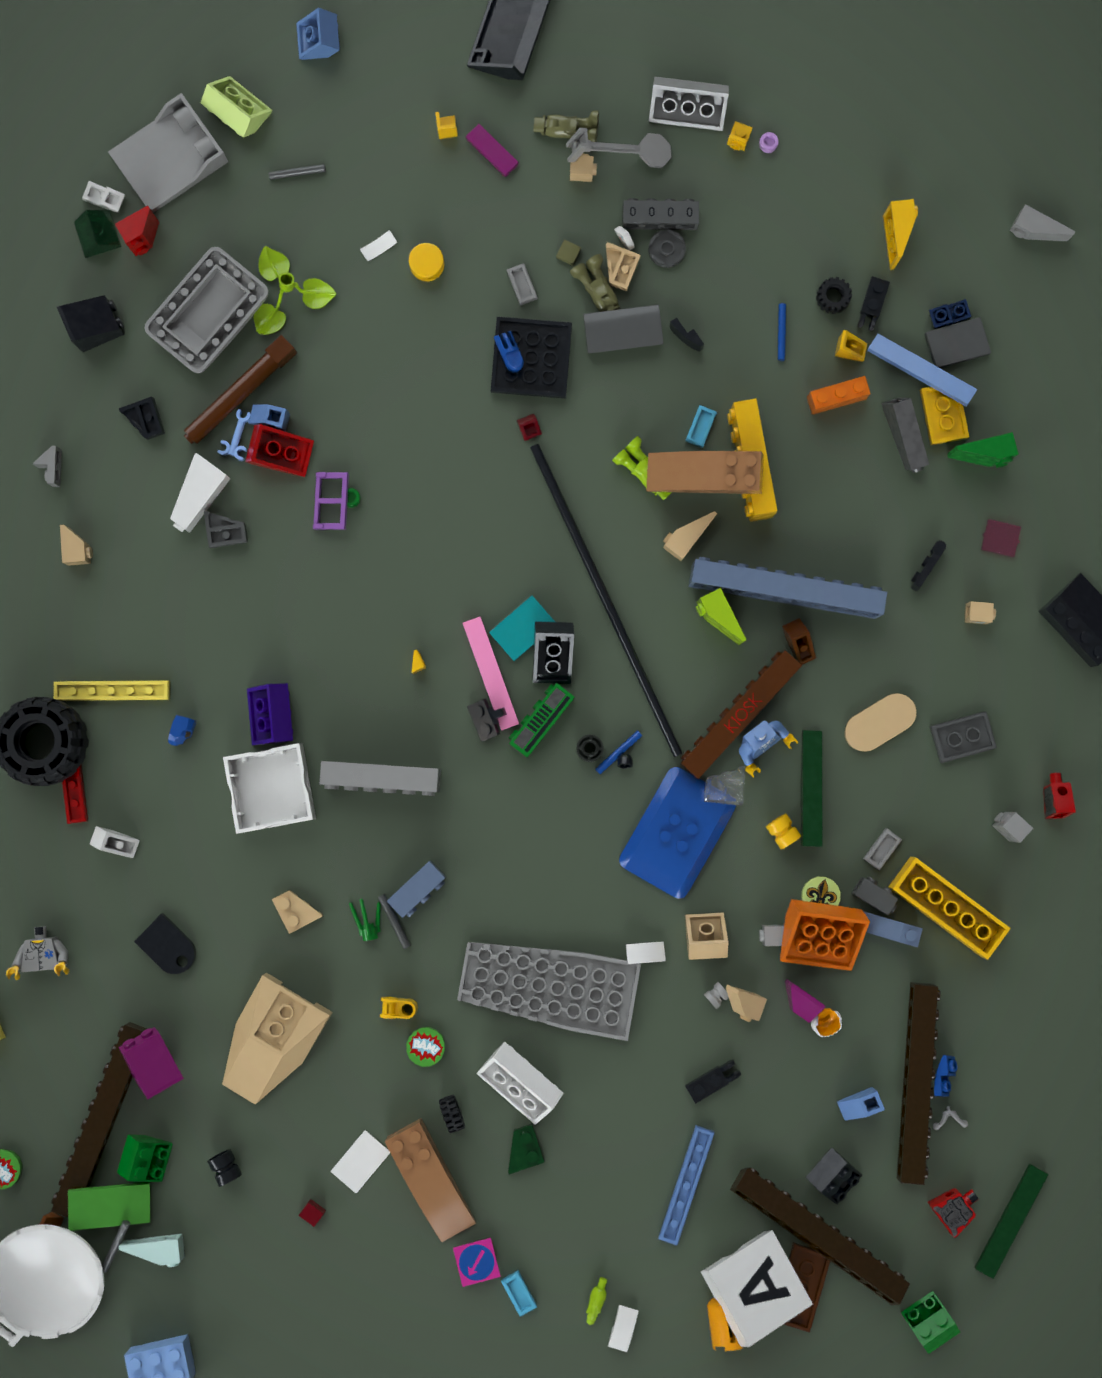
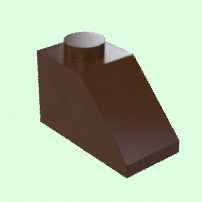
(799, 641)

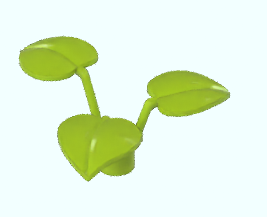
(276, 265)

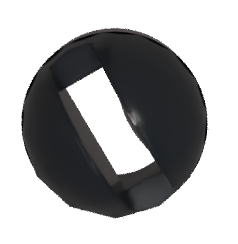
(625, 762)

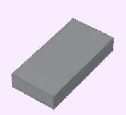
(522, 284)
(882, 849)

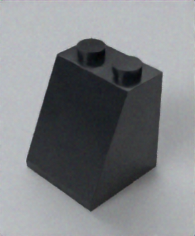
(91, 322)

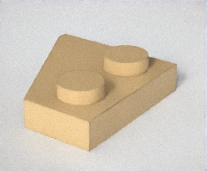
(295, 911)

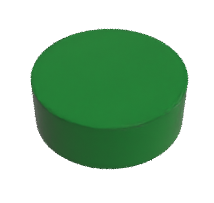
(353, 498)

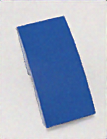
(946, 1068)

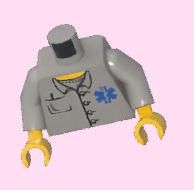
(39, 955)

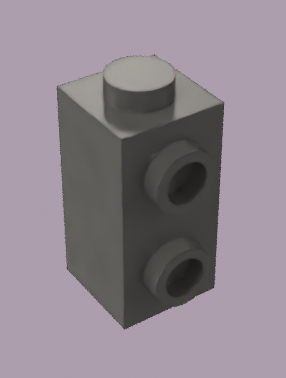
(875, 896)

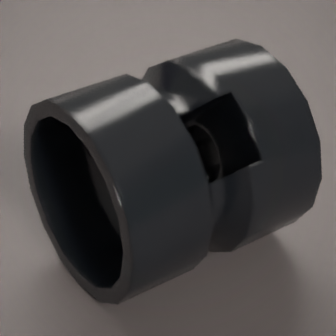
(224, 1167)

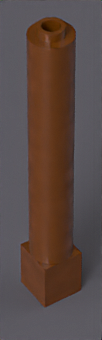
(276, 356)

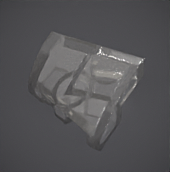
(726, 787)

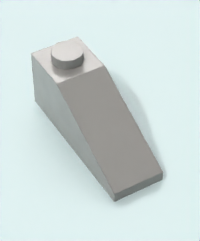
(1036, 226)

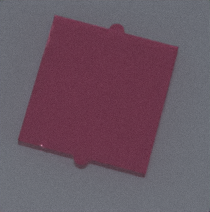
(1001, 538)

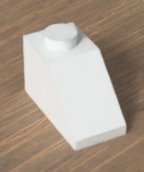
(114, 842)

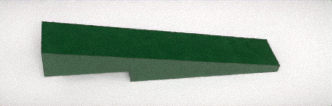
(811, 789)

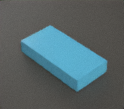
(701, 426)
(519, 1293)

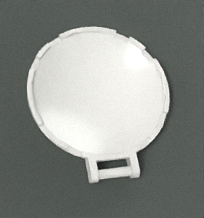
(47, 1282)

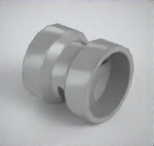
(716, 995)

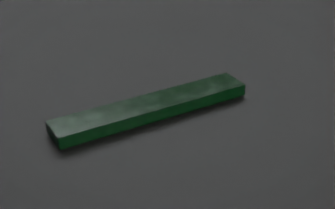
(1011, 1221)

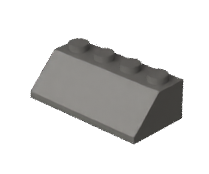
(688, 103)

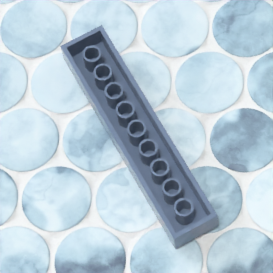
(788, 589)

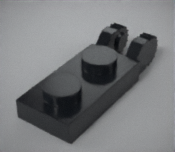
(873, 301)
(928, 564)
(711, 1082)

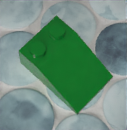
(988, 451)

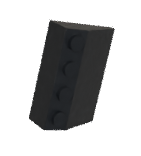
(1078, 618)

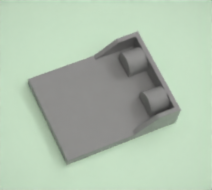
(168, 154)

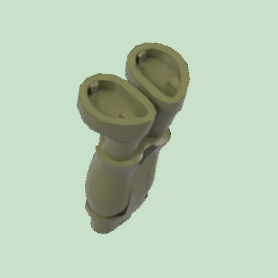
(565, 127)
(599, 289)

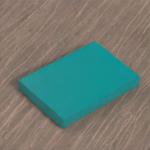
(516, 631)

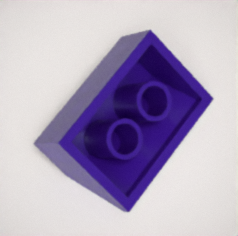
(270, 714)

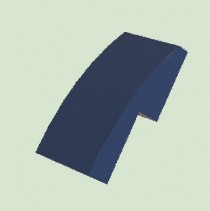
(950, 314)

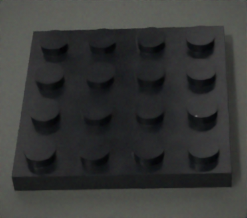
(545, 357)

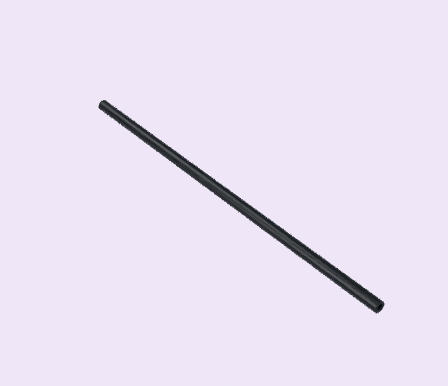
(606, 600)

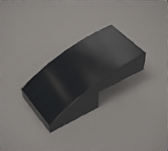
(690, 339)

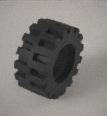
(839, 285)
(451, 1114)

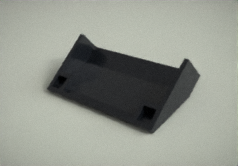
(508, 37)

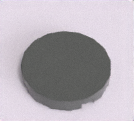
(667, 248)

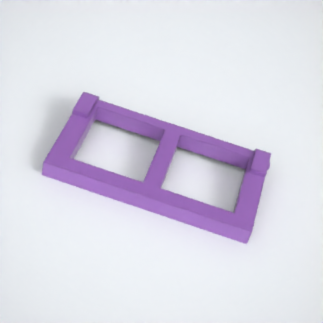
(343, 500)

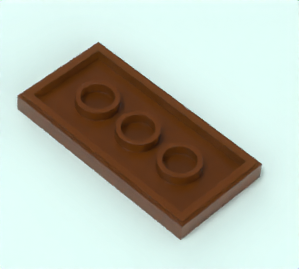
(811, 1271)

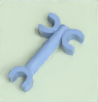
(234, 449)

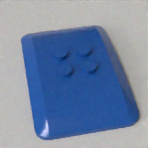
(675, 834)

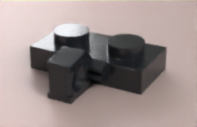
(485, 719)

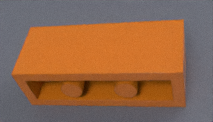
(838, 395)

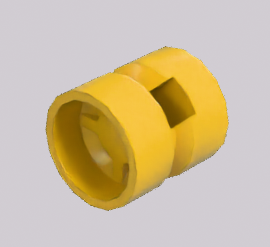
(783, 831)

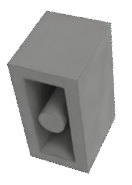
(1012, 826)

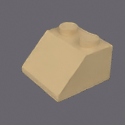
(706, 936)

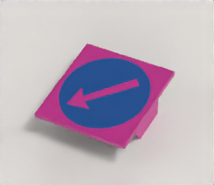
(476, 1262)

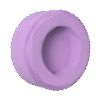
(768, 142)

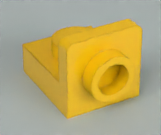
(739, 136)

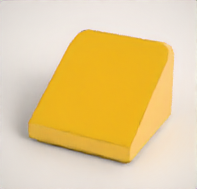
(418, 663)

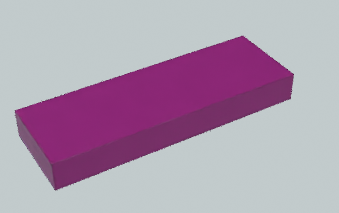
(492, 150)

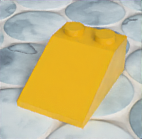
(898, 225)

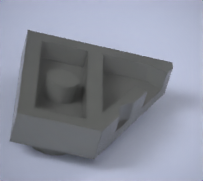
(224, 531)

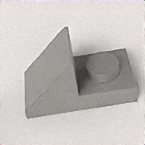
(52, 461)

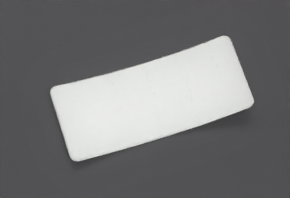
(378, 246)

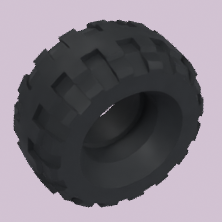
(68, 746)

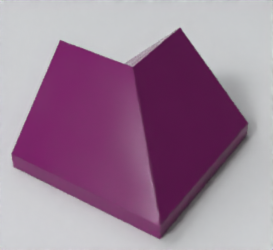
(802, 1002)

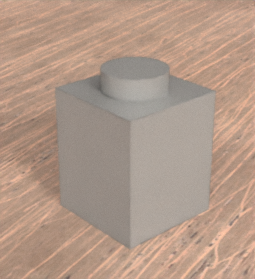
(771, 935)

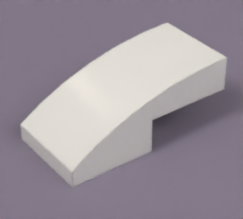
(103, 197)
(645, 952)
(623, 1328)

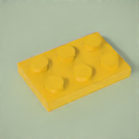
(943, 417)

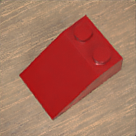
(279, 450)

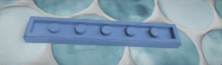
(922, 370)
(686, 1185)

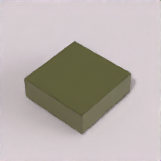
(568, 252)

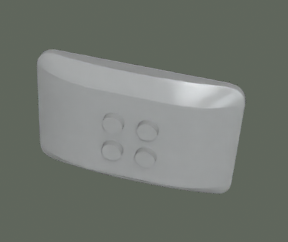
(206, 310)

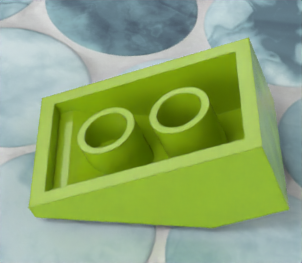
(719, 614)

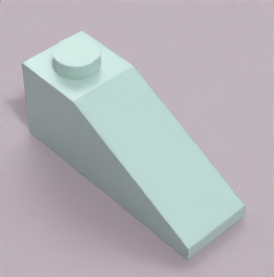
(160, 1250)

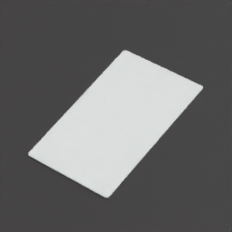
(360, 1161)

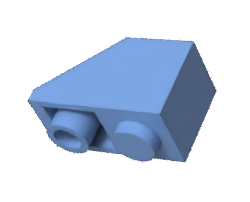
(269, 416)
(861, 1104)

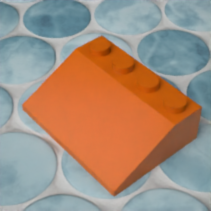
(823, 935)

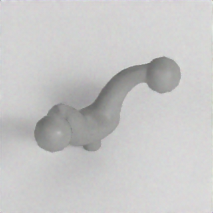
(936, 1126)

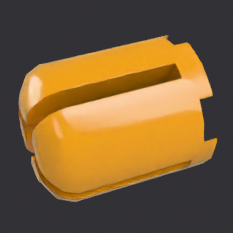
(719, 1328)

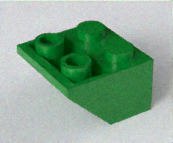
(144, 1158)
(930, 1322)

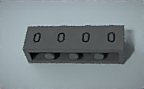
(660, 214)

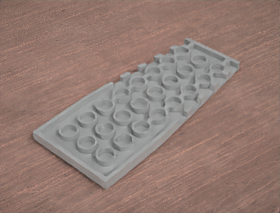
(552, 987)

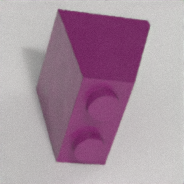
(150, 1062)

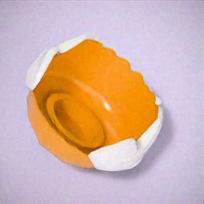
(827, 1022)

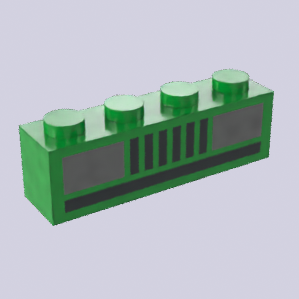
(541, 720)

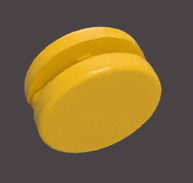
(426, 262)

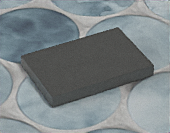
(958, 343)
(963, 737)

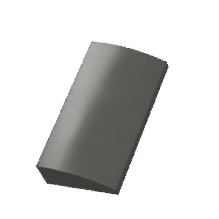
(623, 329)

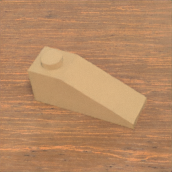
(685, 537)

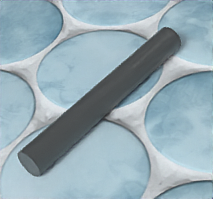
(297, 171)
(394, 921)
(115, 1245)

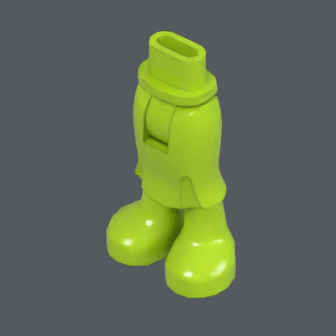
(639, 469)

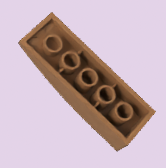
(706, 472)
(429, 1180)

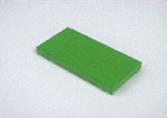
(108, 1206)

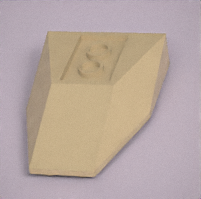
(271, 1038)

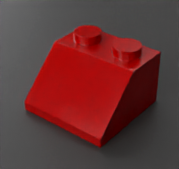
(139, 230)

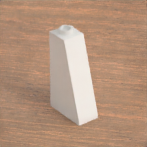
(198, 492)

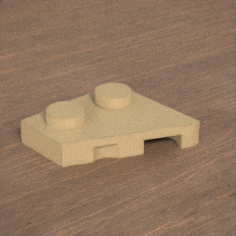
(620, 265)

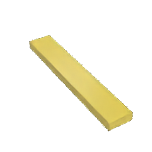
(111, 690)

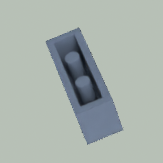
(417, 889)

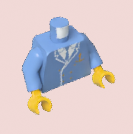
(760, 740)

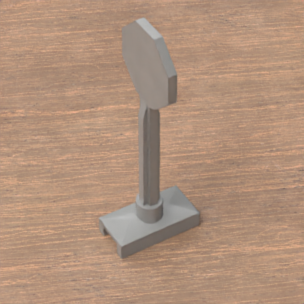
(652, 149)

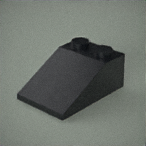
(553, 652)

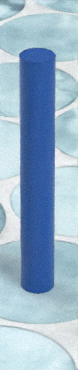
(781, 331)
(620, 750)

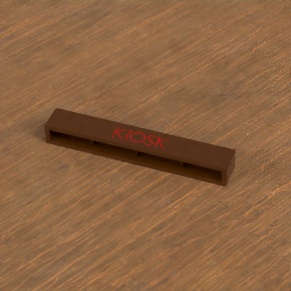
(743, 711)

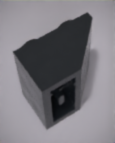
(834, 1176)

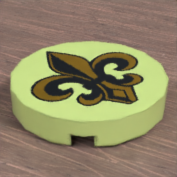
(821, 891)

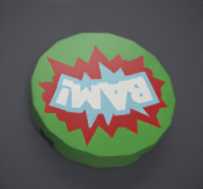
(425, 1046)
(9, 1168)

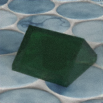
(96, 232)

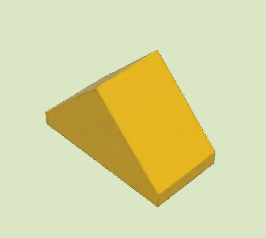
(851, 347)

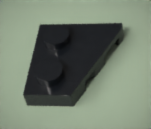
(144, 417)

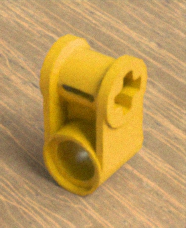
(394, 1008)

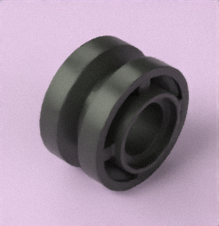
(598, 748)

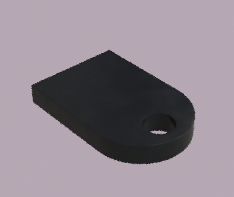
(165, 944)

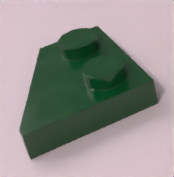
(524, 1150)

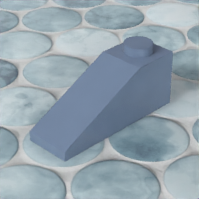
(894, 930)

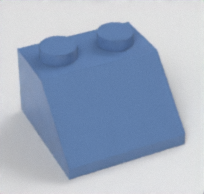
(318, 35)

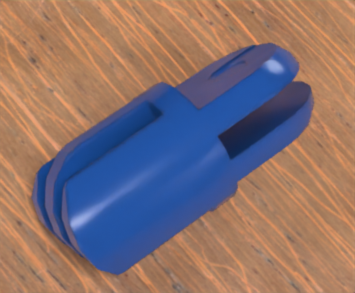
(509, 351)

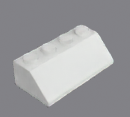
(520, 1083)

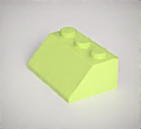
(235, 106)

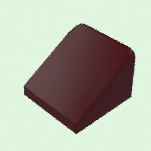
(529, 427)
(312, 1212)

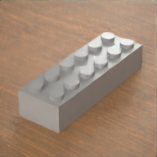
(380, 776)

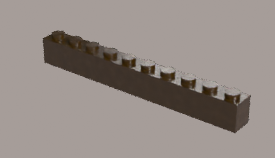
(917, 1083)
(99, 1123)
(820, 1237)

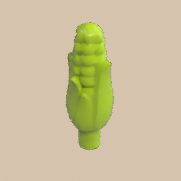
(596, 1301)

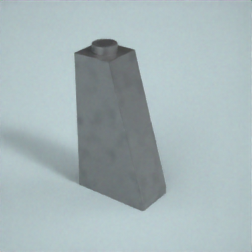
(906, 433)

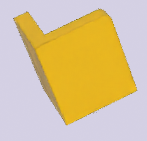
(446, 126)

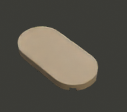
(880, 722)

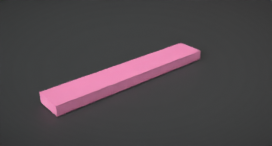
(490, 671)

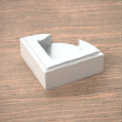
(624, 237)

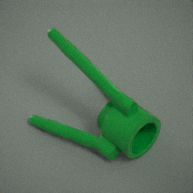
(367, 930)

